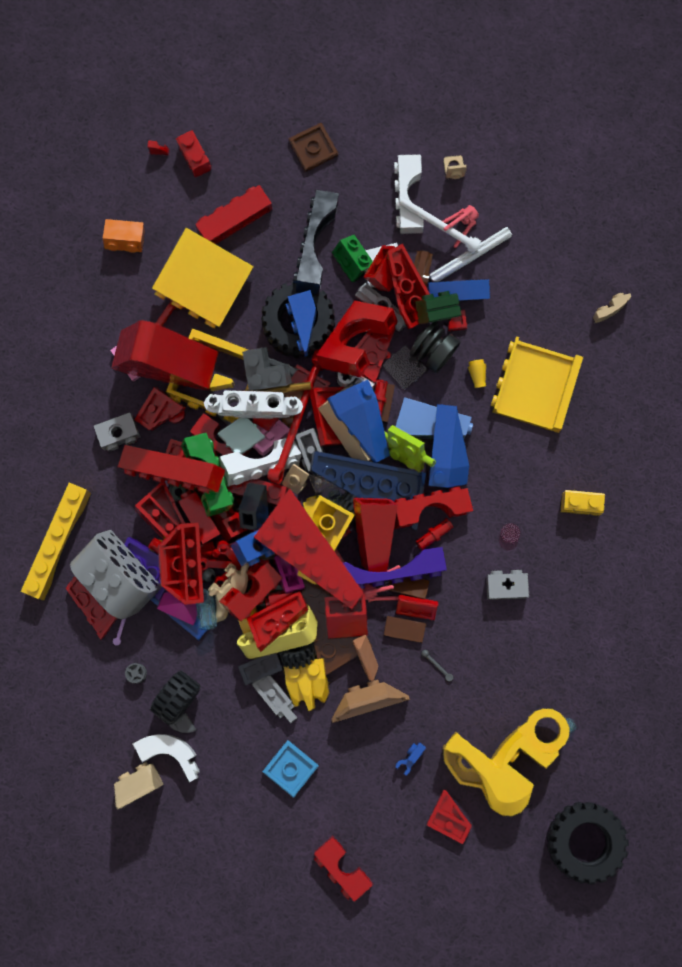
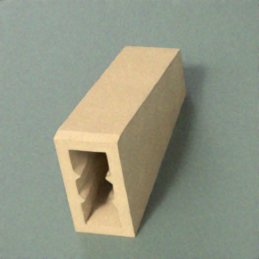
(349, 442)

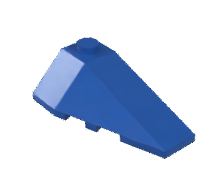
(362, 416)
(448, 450)

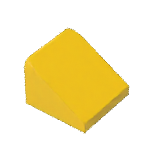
(220, 382)

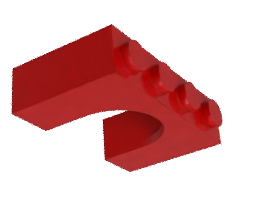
(359, 318)

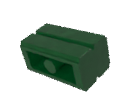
(438, 308)

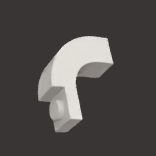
(169, 745)

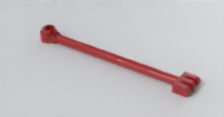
(277, 473)

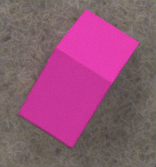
(290, 579)
(175, 608)

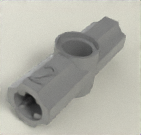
(369, 295)

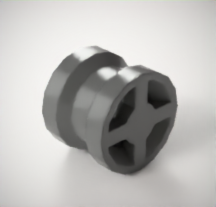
(132, 672)

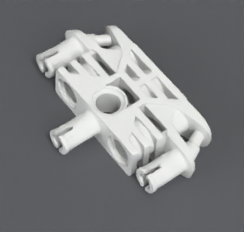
(253, 404)

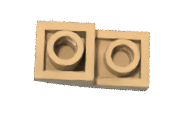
(615, 305)

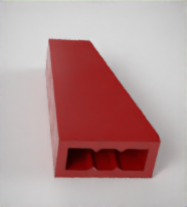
(375, 531)

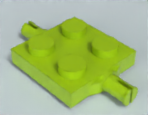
(407, 449)

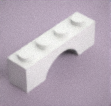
(408, 172)
(241, 468)

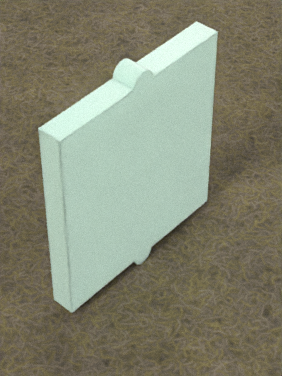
(241, 435)

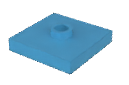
(290, 768)

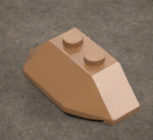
(367, 699)

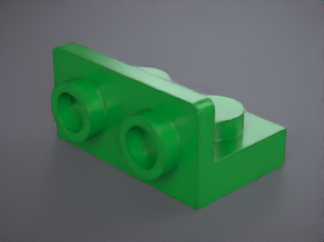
(352, 257)

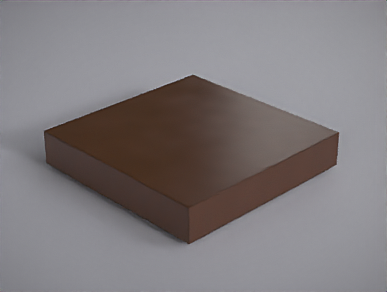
(313, 147)

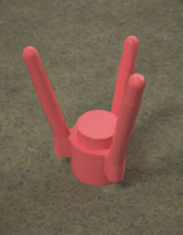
(466, 216)
(371, 592)

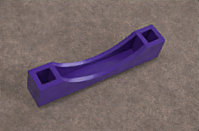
(426, 562)

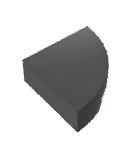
(183, 725)

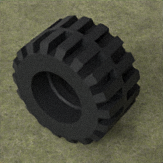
(175, 697)

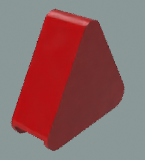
(164, 356)

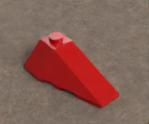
(407, 284)

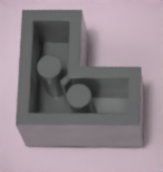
(261, 374)

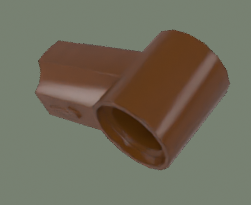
(423, 264)

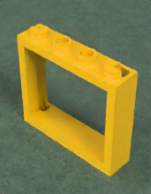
(217, 344)

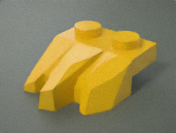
(307, 683)

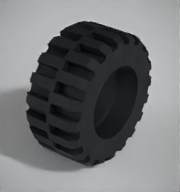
(285, 341)
(614, 849)

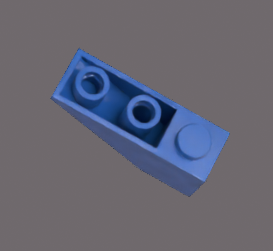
(304, 315)

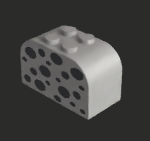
(114, 576)

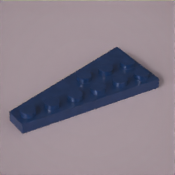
(368, 478)

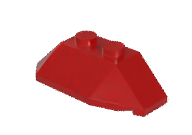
(181, 564)

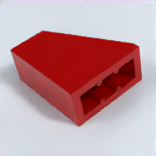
(195, 512)

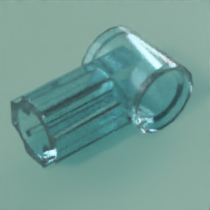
(206, 612)

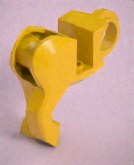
(501, 784)

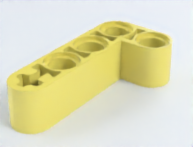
(298, 634)

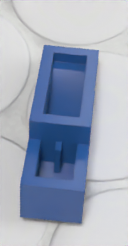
(465, 289)

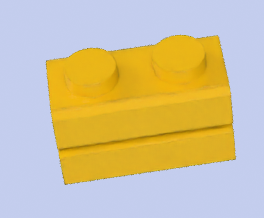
(582, 502)

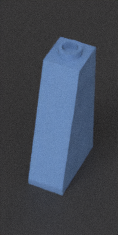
(419, 419)

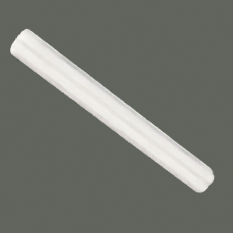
(467, 257)

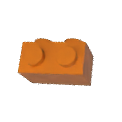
(123, 235)

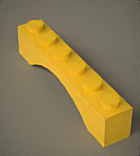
(45, 563)

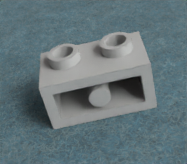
(307, 443)

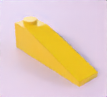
(331, 522)

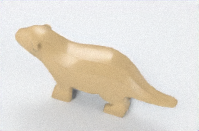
(237, 580)

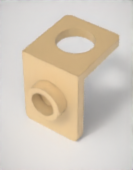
(457, 171)
(295, 479)

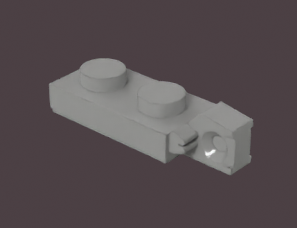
(275, 697)

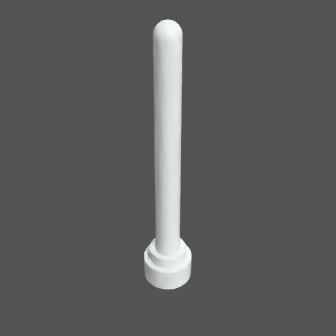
(470, 243)

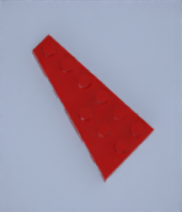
(299, 542)

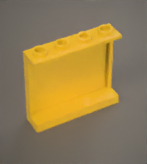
(202, 278)
(536, 385)

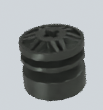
(435, 347)

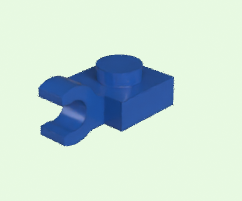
(414, 753)

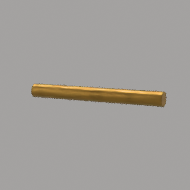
(288, 388)

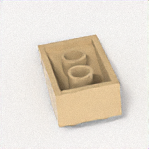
(137, 784)

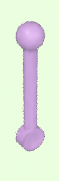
(117, 641)

